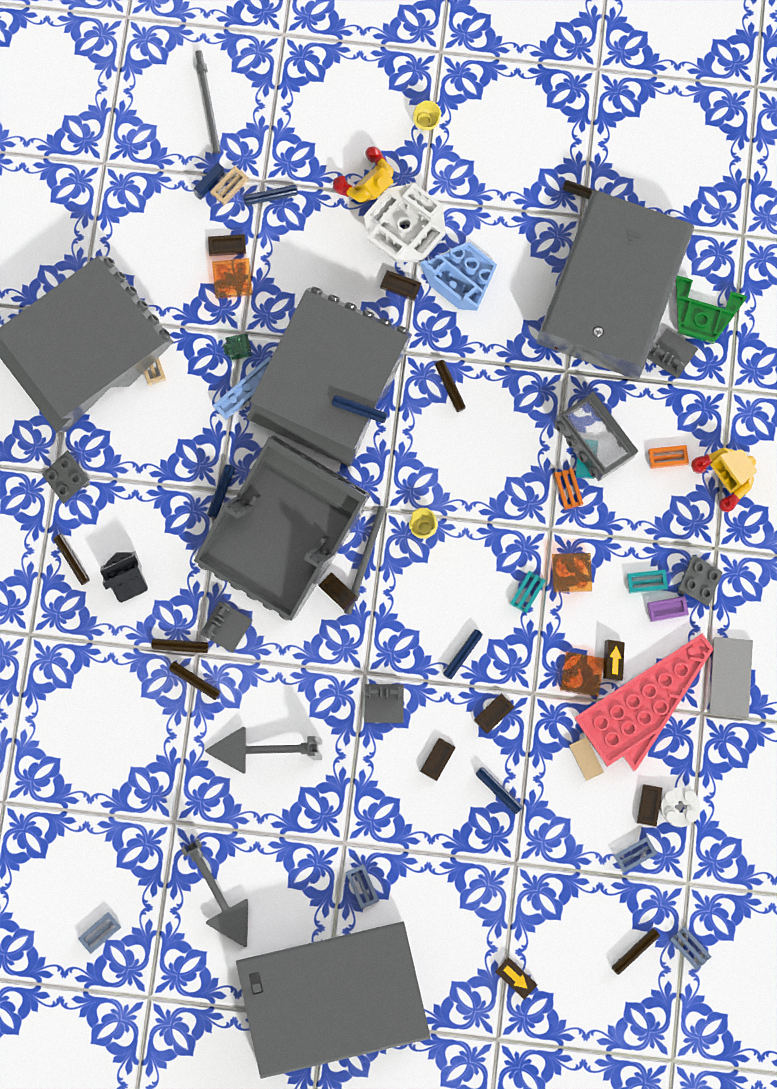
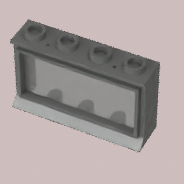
(595, 436)

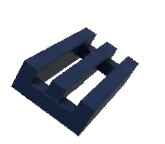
(209, 181)

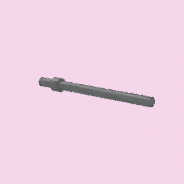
(201, 68)
(366, 555)

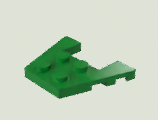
(700, 318)

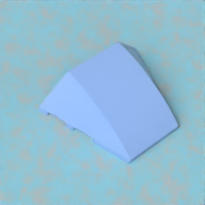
(460, 275)

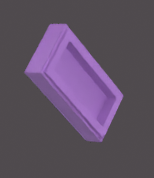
(667, 609)

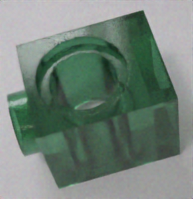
(237, 347)

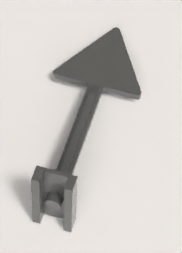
(233, 749)
(232, 920)

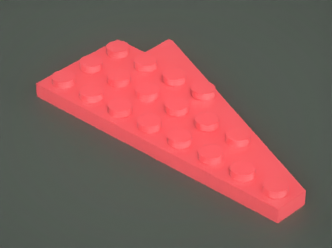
(636, 713)

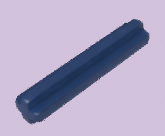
(270, 195)
(359, 409)
(220, 492)
(462, 654)
(499, 790)

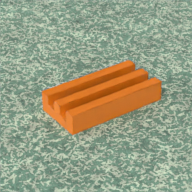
(652, 459)
(564, 473)

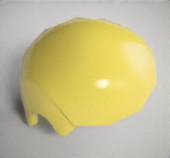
(426, 115)
(423, 523)

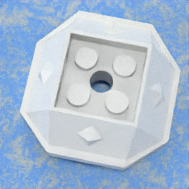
(407, 206)

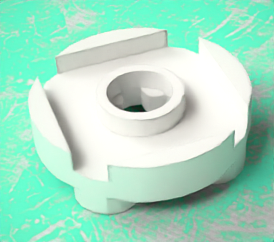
(672, 799)

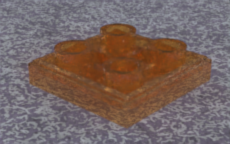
(232, 278)
(571, 572)
(582, 674)

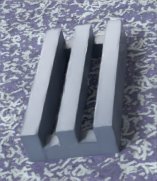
(620, 862)
(369, 902)
(95, 926)
(702, 961)

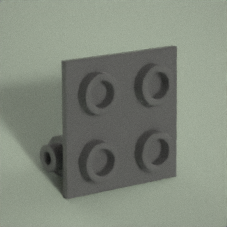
(672, 353)
(66, 477)
(700, 580)
(226, 626)
(384, 703)

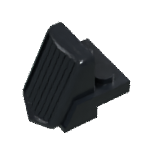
(124, 575)

